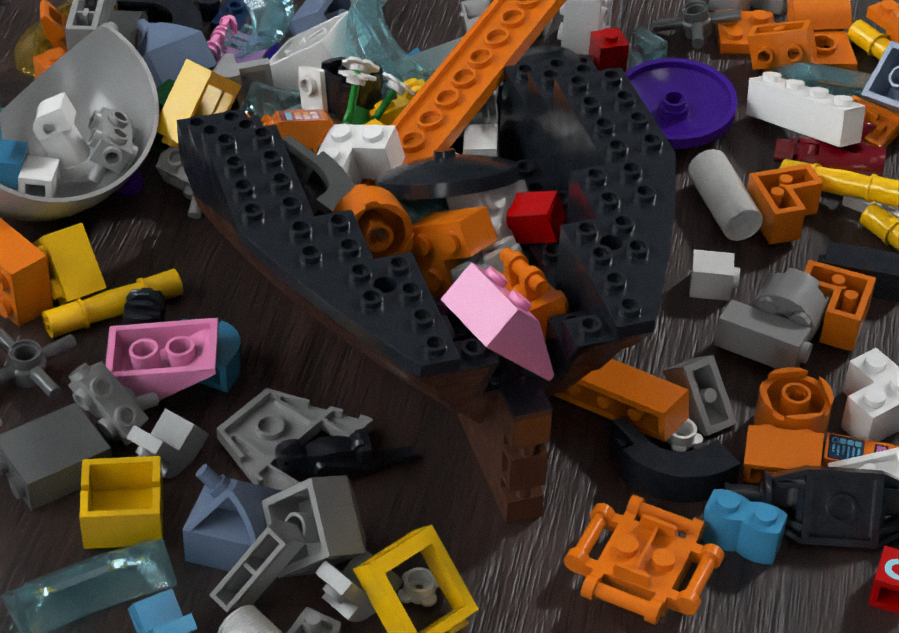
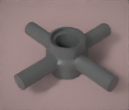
(696, 21)
(29, 360)

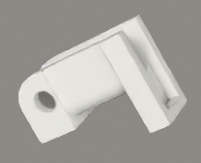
(61, 138)

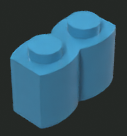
(744, 526)

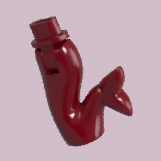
(856, 158)

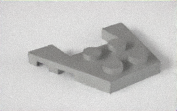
(273, 418)

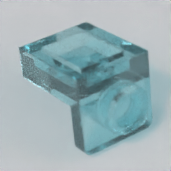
(647, 45)

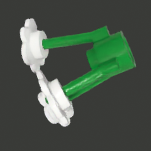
(357, 74)

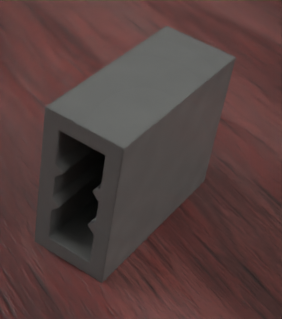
(48, 453)

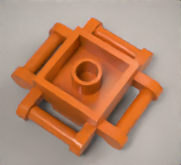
(644, 560)

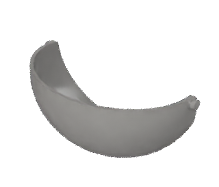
(93, 74)

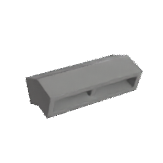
(259, 566)

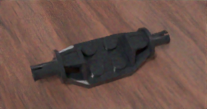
(831, 504)

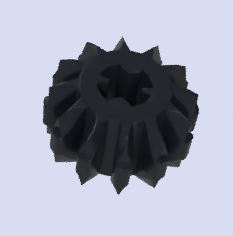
(144, 306)

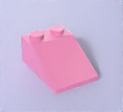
(499, 318)
(163, 355)

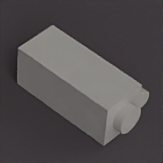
(762, 336)

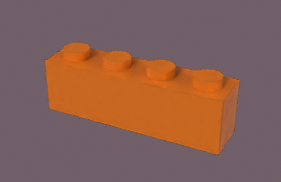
(646, 400)

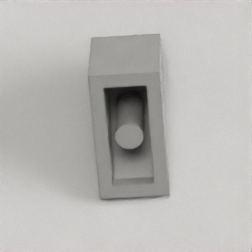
(707, 395)

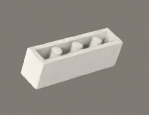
(805, 109)

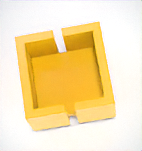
(121, 501)

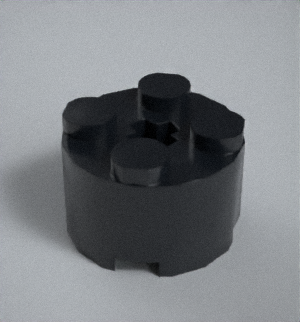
(339, 90)

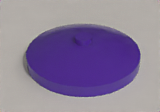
(686, 99)

